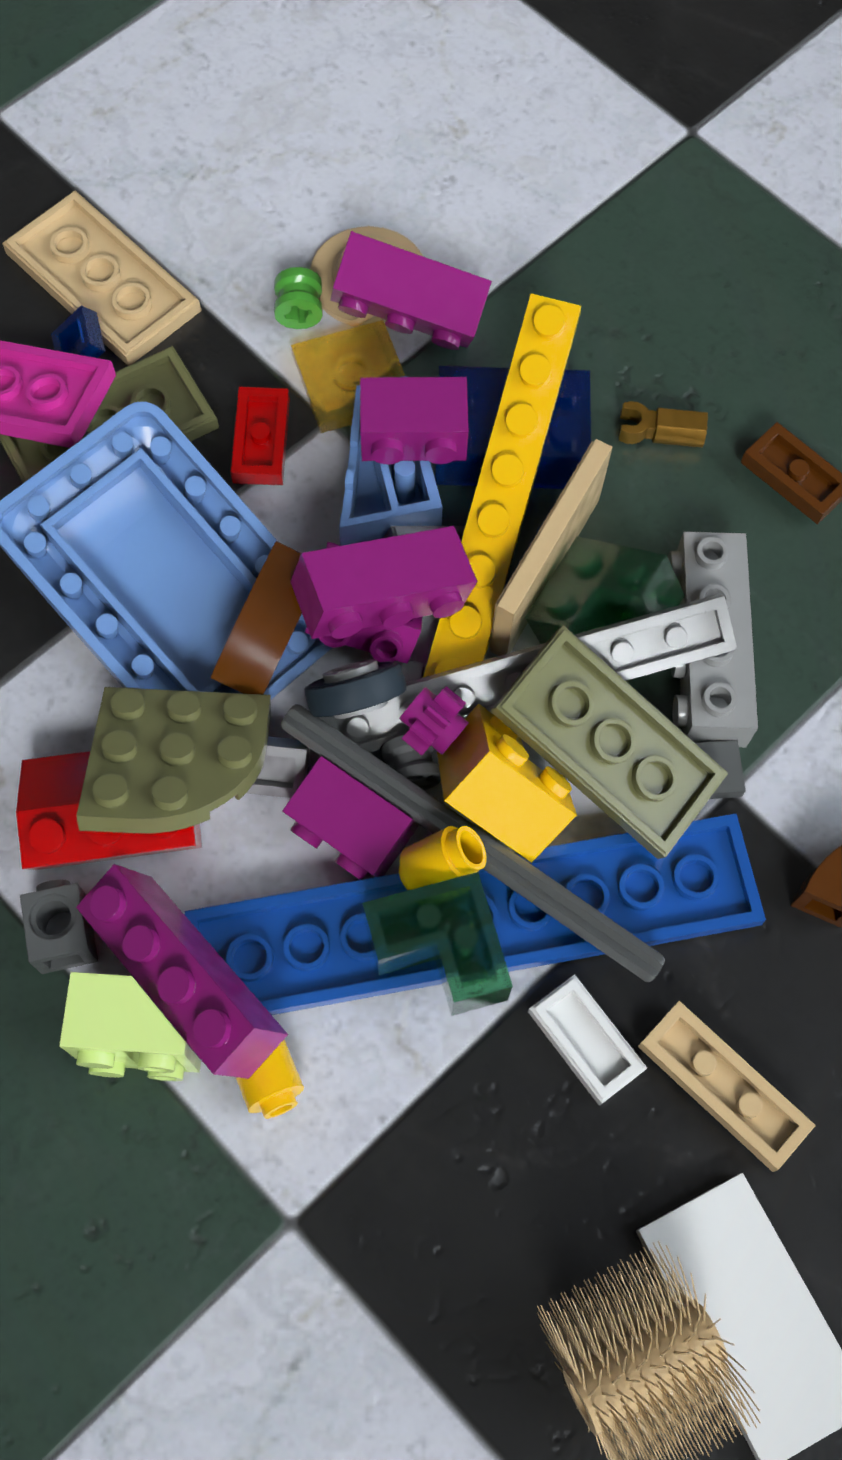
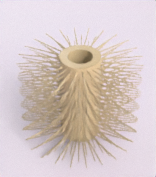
(646, 1364)

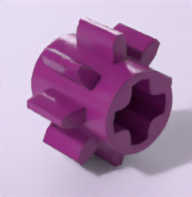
(433, 720)

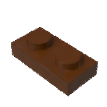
(795, 472)

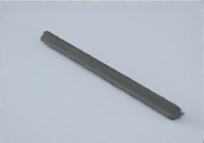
(500, 860)

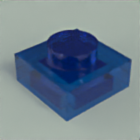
(80, 334)

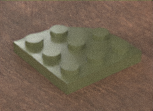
(170, 757)

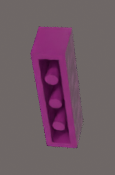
(182, 973)

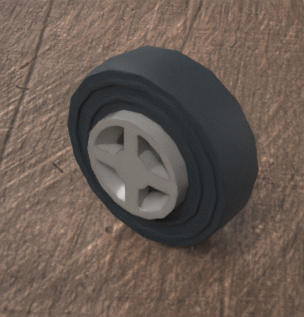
(355, 689)

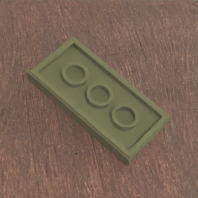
(155, 380)
(610, 742)

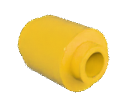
(442, 857)
(272, 1085)

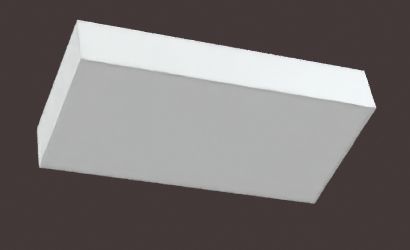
(587, 1040)

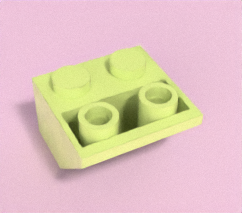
(118, 1027)

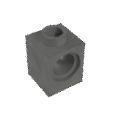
(64, 950)

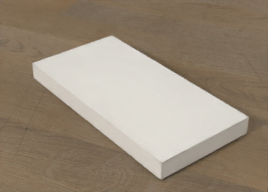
(762, 1310)

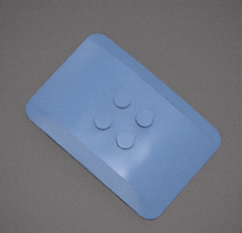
(145, 554)

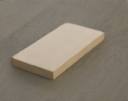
(95, 265)
(549, 547)

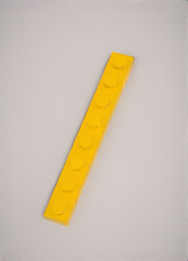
(507, 477)

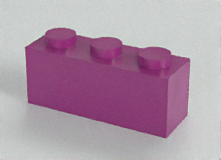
(409, 292)
(382, 582)

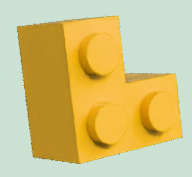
(500, 789)

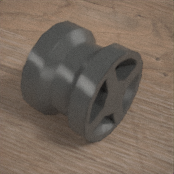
(410, 764)

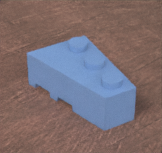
(385, 494)

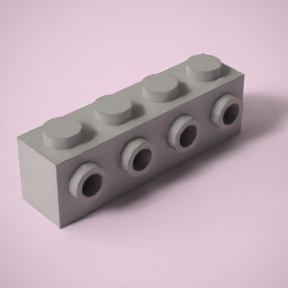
(717, 691)

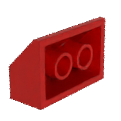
(49, 824)

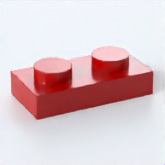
(260, 436)

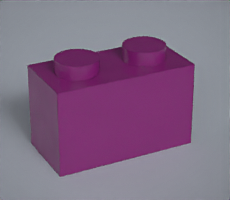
(413, 419)
(350, 819)

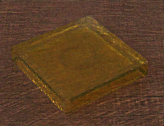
(333, 369)

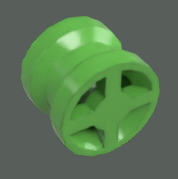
(298, 298)

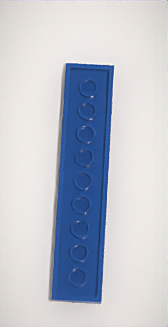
(316, 950)

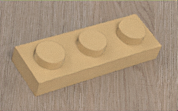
(727, 1086)

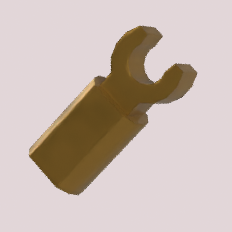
(663, 425)

